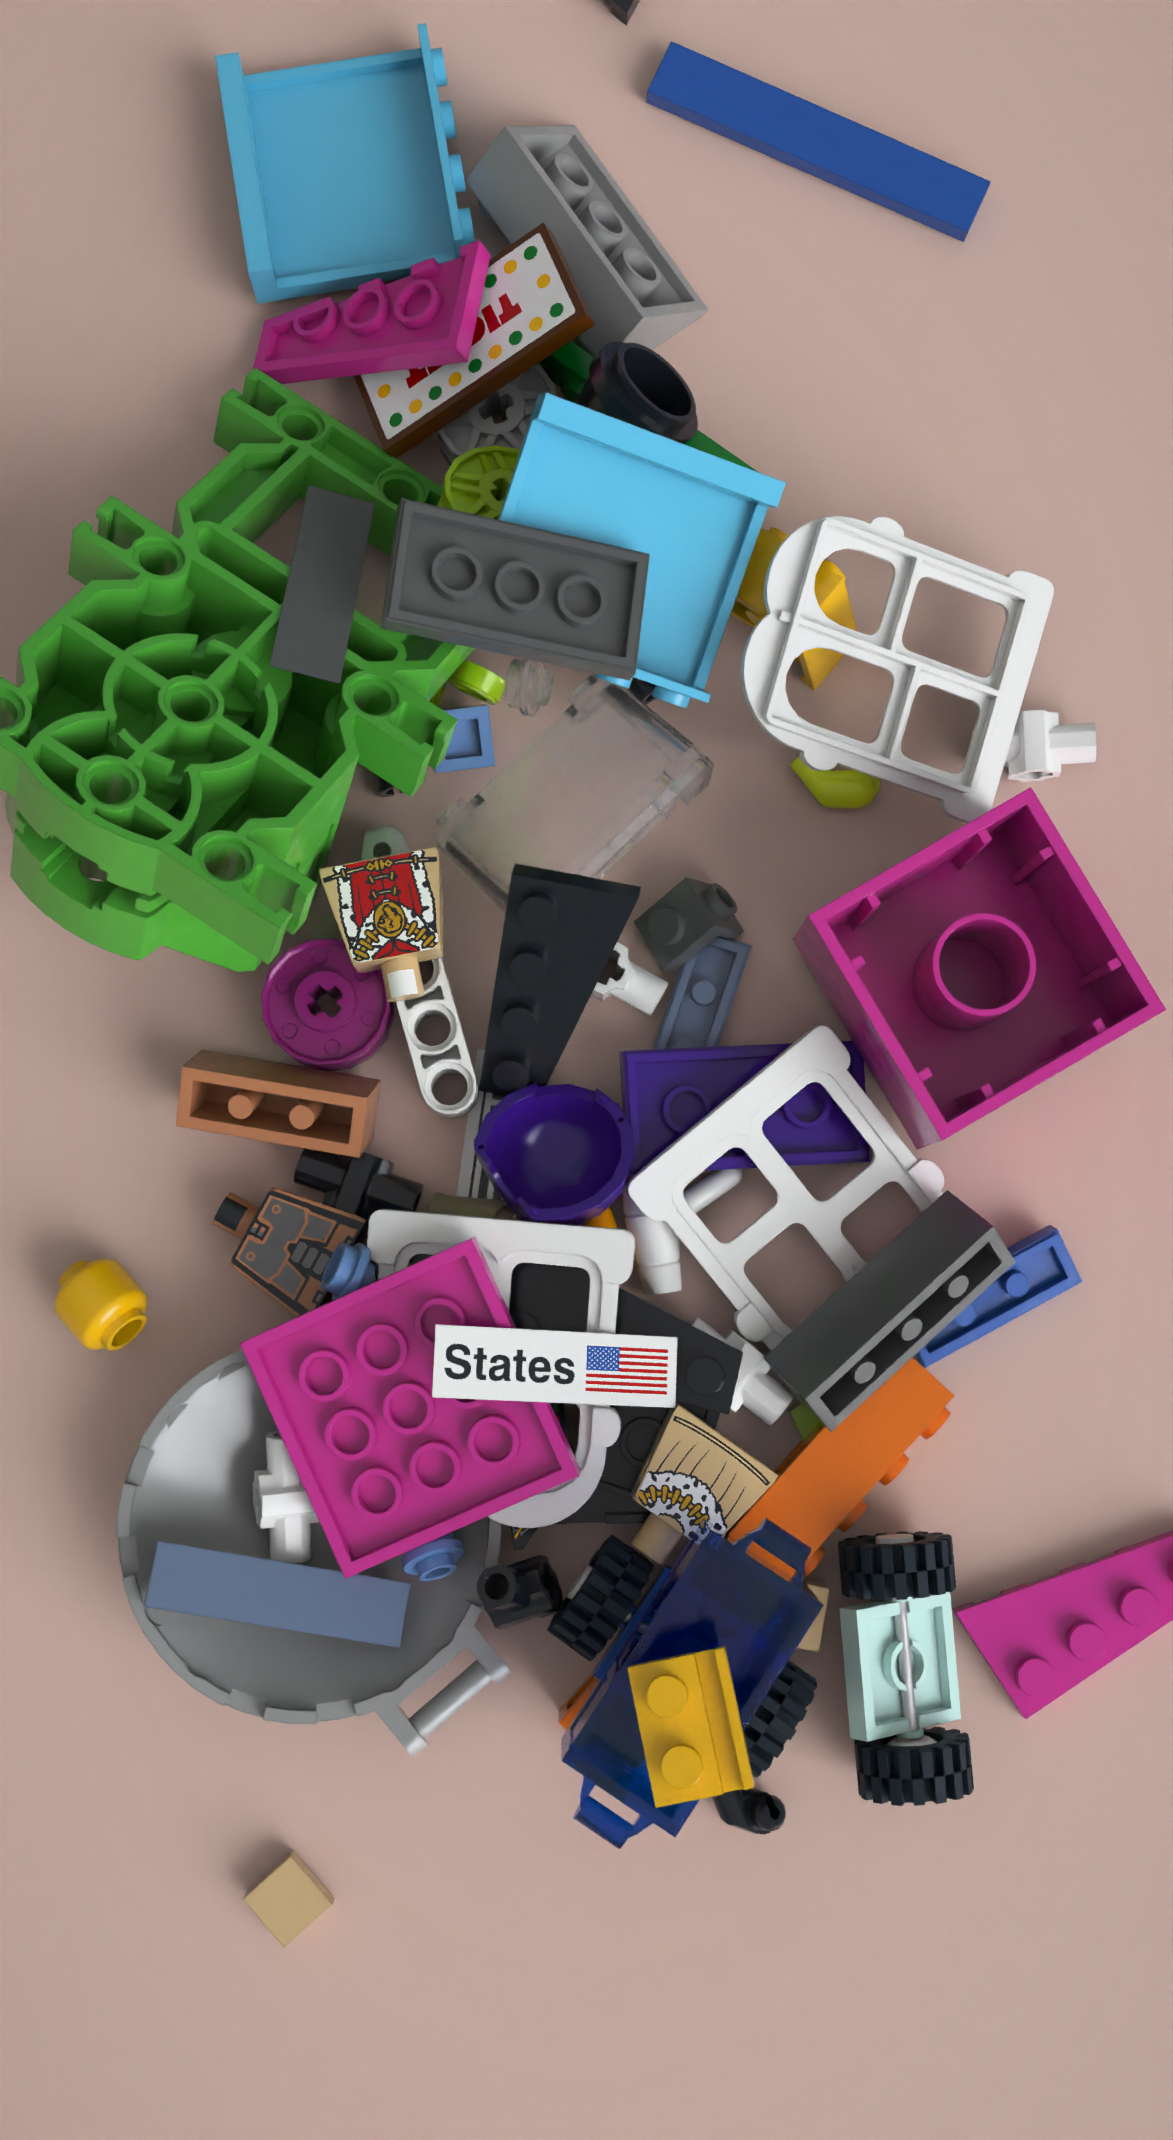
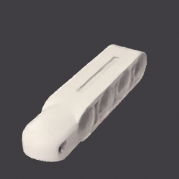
(453, 1053)

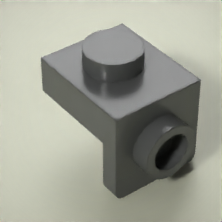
(687, 922)

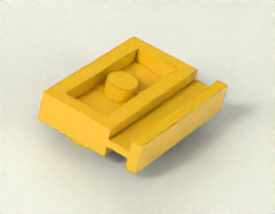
(690, 1726)

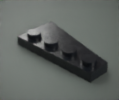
(548, 964)
(559, 1300)

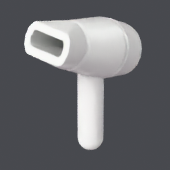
(657, 1244)

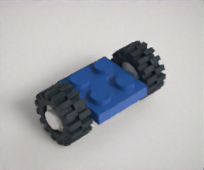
(604, 1601)

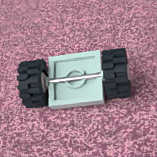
(903, 1668)

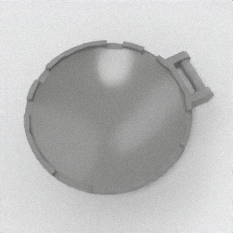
(196, 1491)

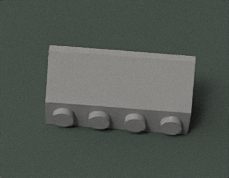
(612, 254)

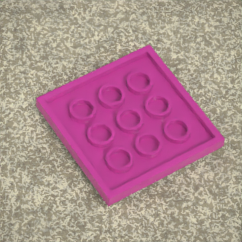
(362, 1421)

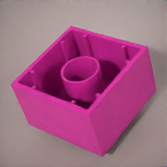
(976, 970)

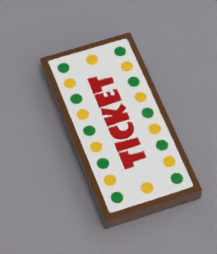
(523, 317)

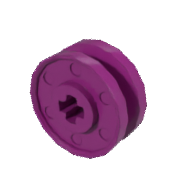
(322, 1040)

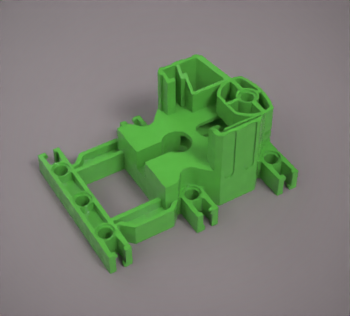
(163, 740)

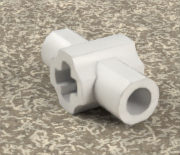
(1043, 745)
(635, 987)
(754, 1386)
(283, 1504)

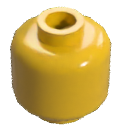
(101, 1304)

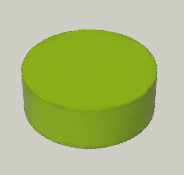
(478, 682)

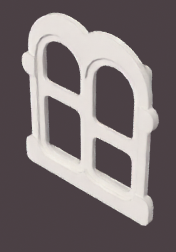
(799, 624)
(738, 1123)
(601, 1251)

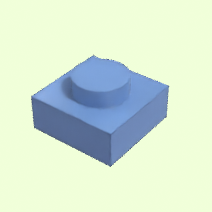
(471, 740)

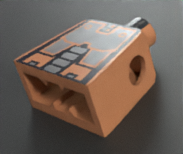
(287, 1244)

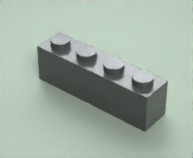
(890, 1309)

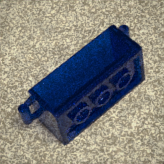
(708, 1600)

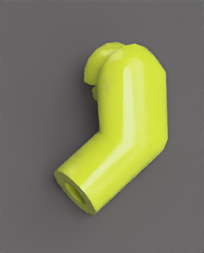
(839, 787)

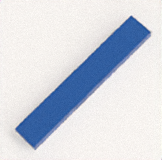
(817, 141)

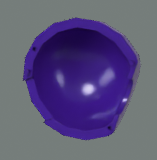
(556, 1152)

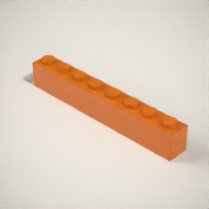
(832, 1472)

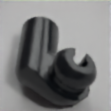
(751, 1810)

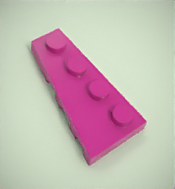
(381, 326)
(1073, 1623)

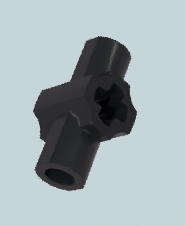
(357, 1183)
(519, 1591)

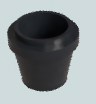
(640, 390)

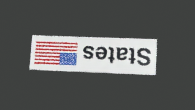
(554, 1366)

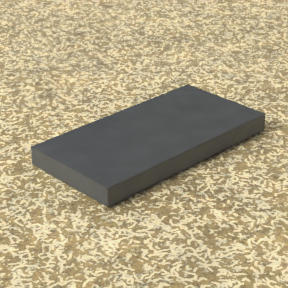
(515, 590)

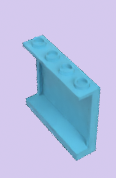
(343, 170)
(656, 497)

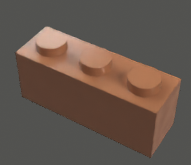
(278, 1103)

